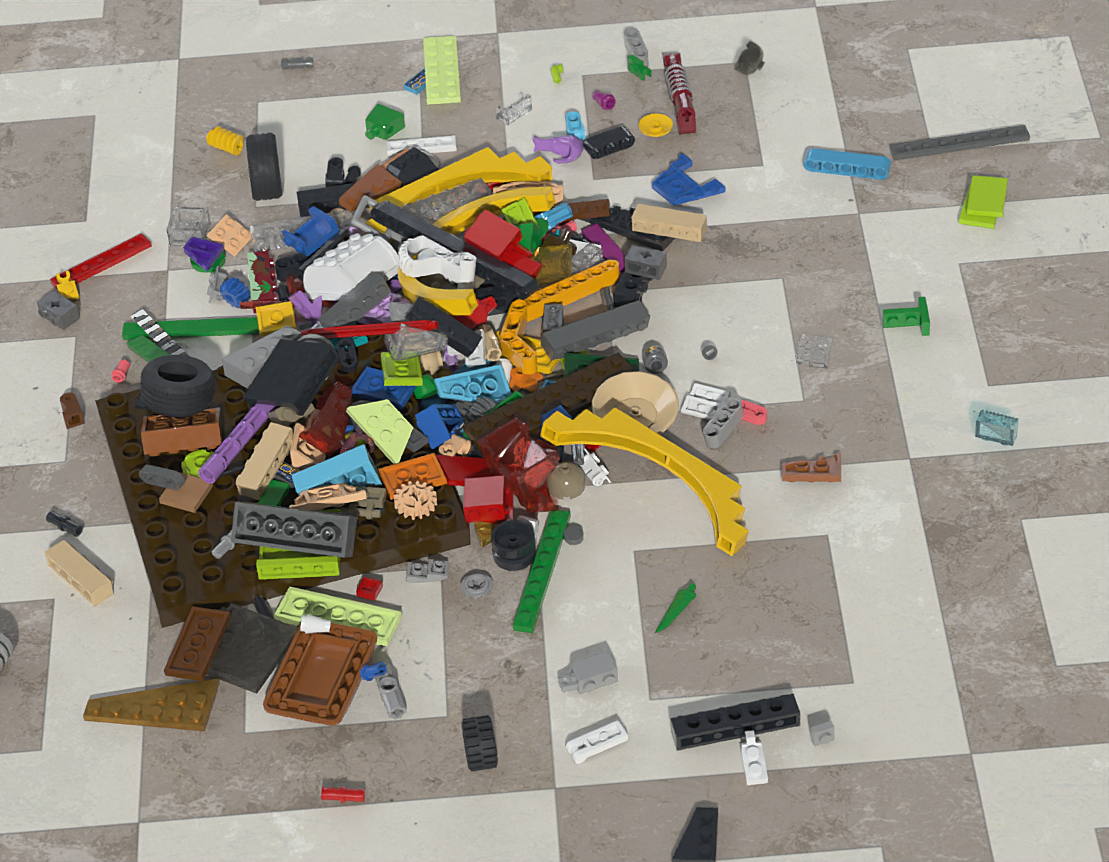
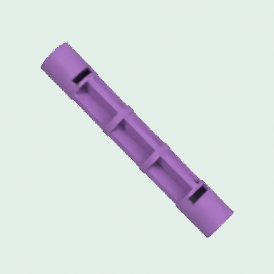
(234, 442)

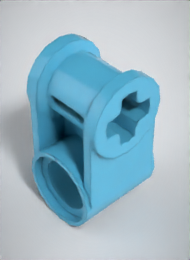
(574, 125)

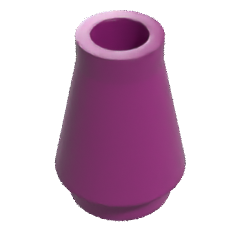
(605, 100)

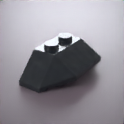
(413, 166)

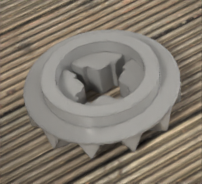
(479, 579)

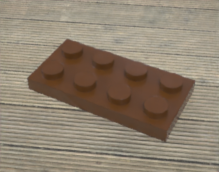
(197, 644)

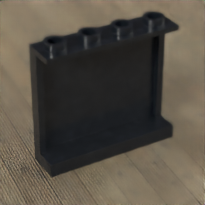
(292, 375)

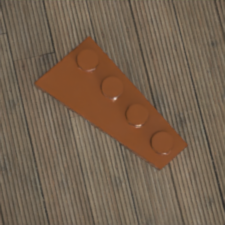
(374, 184)

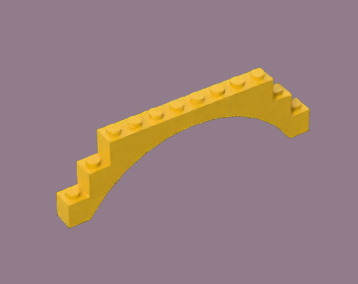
(482, 164)
(623, 432)

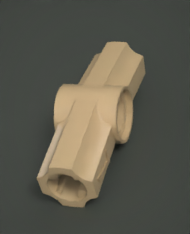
(492, 343)

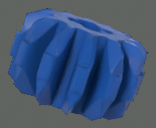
(234, 292)

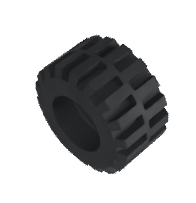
(479, 743)

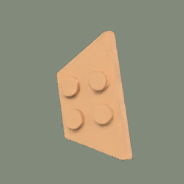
(326, 496)

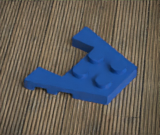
(679, 188)

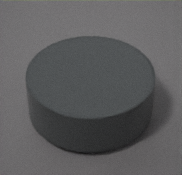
(573, 535)

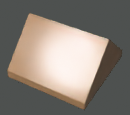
(303, 454)

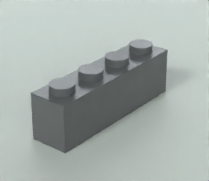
(356, 303)

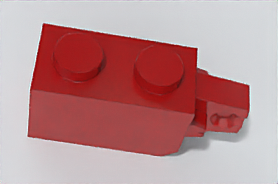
(479, 315)

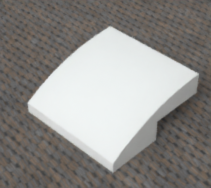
(704, 401)

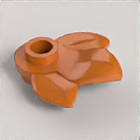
(523, 381)

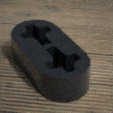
(351, 354)

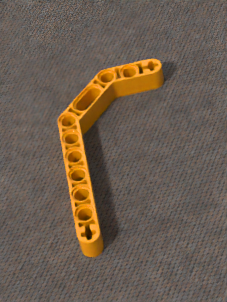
(563, 293)

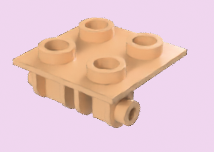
(230, 234)

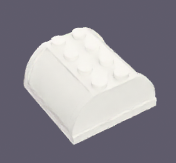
(349, 265)

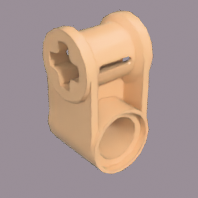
(455, 446)

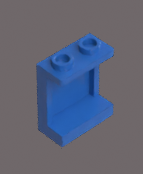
(312, 233)

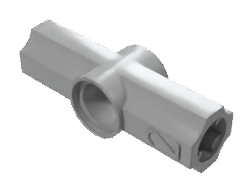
(390, 694)

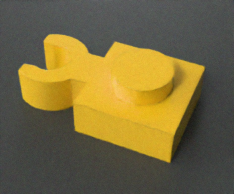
(66, 287)

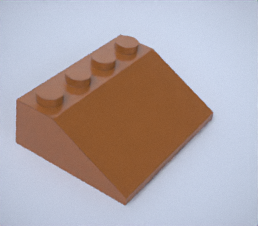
(174, 434)

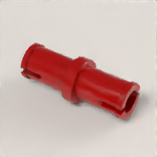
(342, 794)

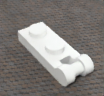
(596, 741)

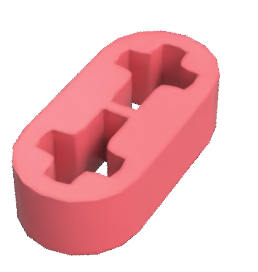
(754, 413)

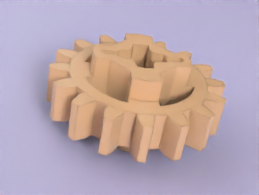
(415, 500)

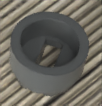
(708, 348)

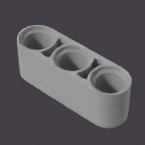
(635, 45)
(723, 422)

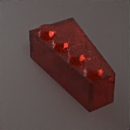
(329, 420)

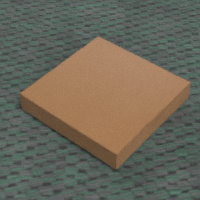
(188, 496)

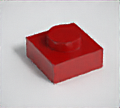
(369, 588)

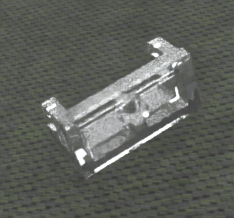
(515, 110)

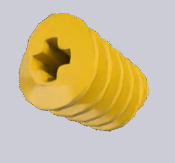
(225, 140)

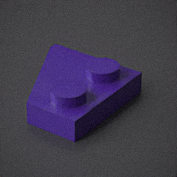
(203, 251)

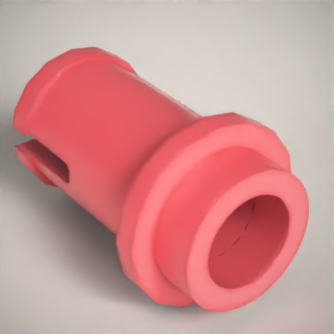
(118, 375)

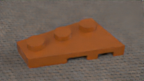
(814, 471)

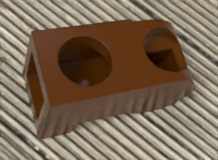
(71, 410)

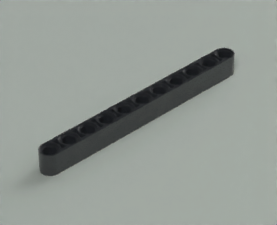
(487, 266)

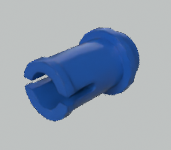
(369, 672)

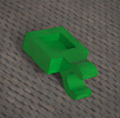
(637, 67)

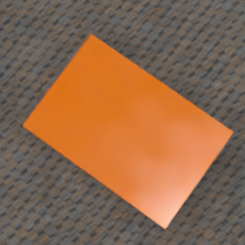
(419, 469)

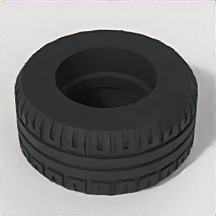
(263, 166)
(177, 385)

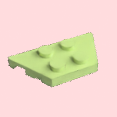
(384, 425)

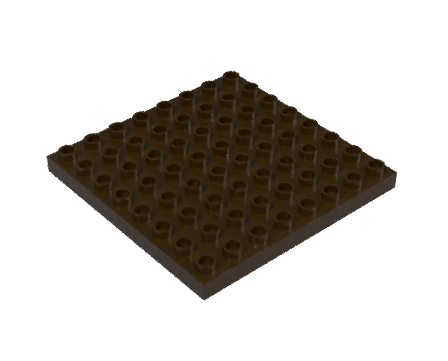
(180, 543)

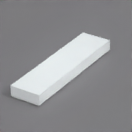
(431, 145)

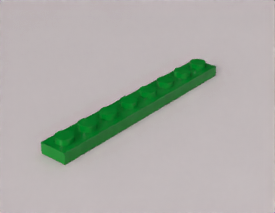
(541, 572)

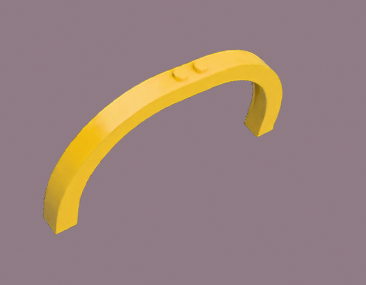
(464, 300)

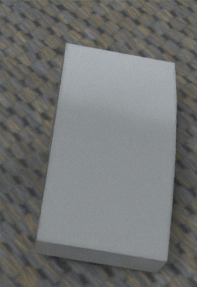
(432, 571)

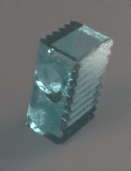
(996, 428)

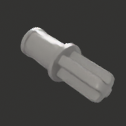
(223, 546)

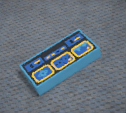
(417, 83)

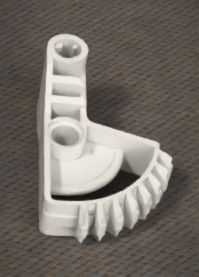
(437, 259)

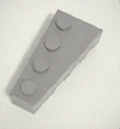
(247, 362)

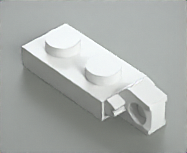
(753, 760)

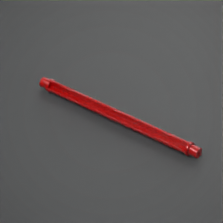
(370, 329)

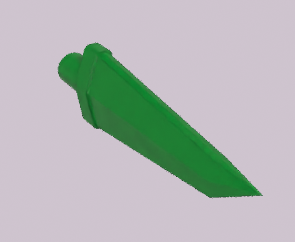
(679, 603)

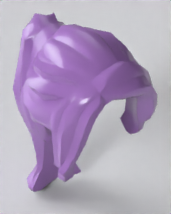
(567, 146)

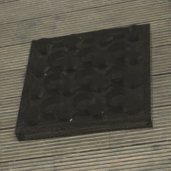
(250, 648)

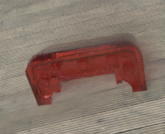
(517, 457)

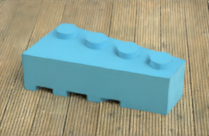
(350, 468)

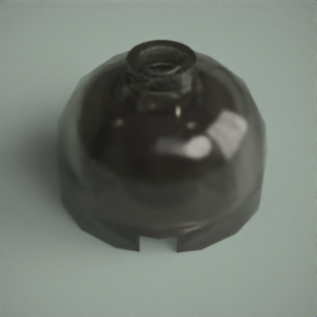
(750, 59)

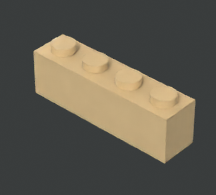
(669, 222)
(265, 461)
(79, 572)

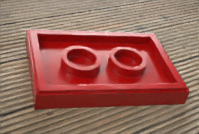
(460, 468)

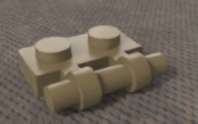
(375, 499)

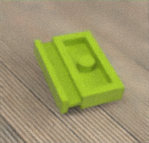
(519, 213)

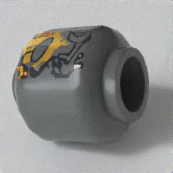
(655, 359)

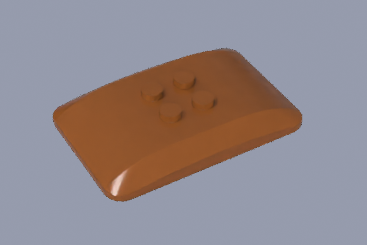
(320, 674)

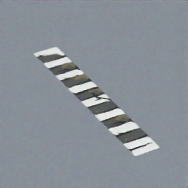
(157, 333)

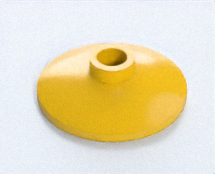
(655, 125)

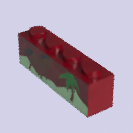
(261, 277)

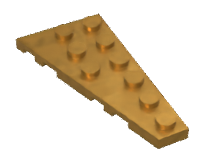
(166, 707)

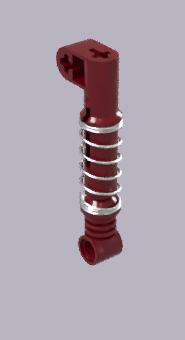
(681, 93)

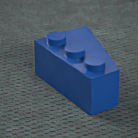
(439, 423)

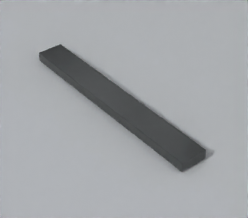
(959, 142)

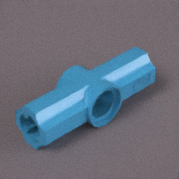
(556, 214)

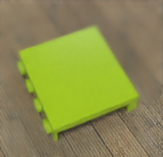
(283, 563)

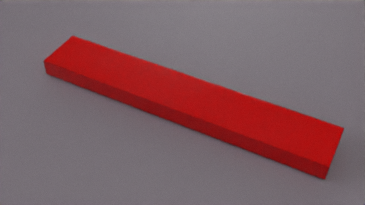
(106, 259)

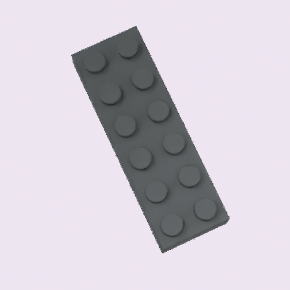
(294, 529)

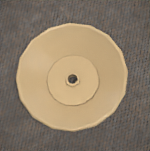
(640, 397)

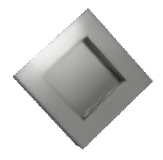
(822, 733)

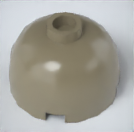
(566, 481)

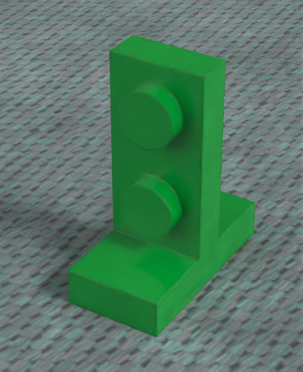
(908, 317)

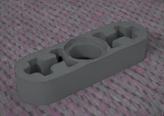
(162, 477)

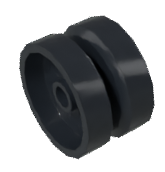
(513, 545)

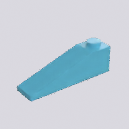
(475, 384)

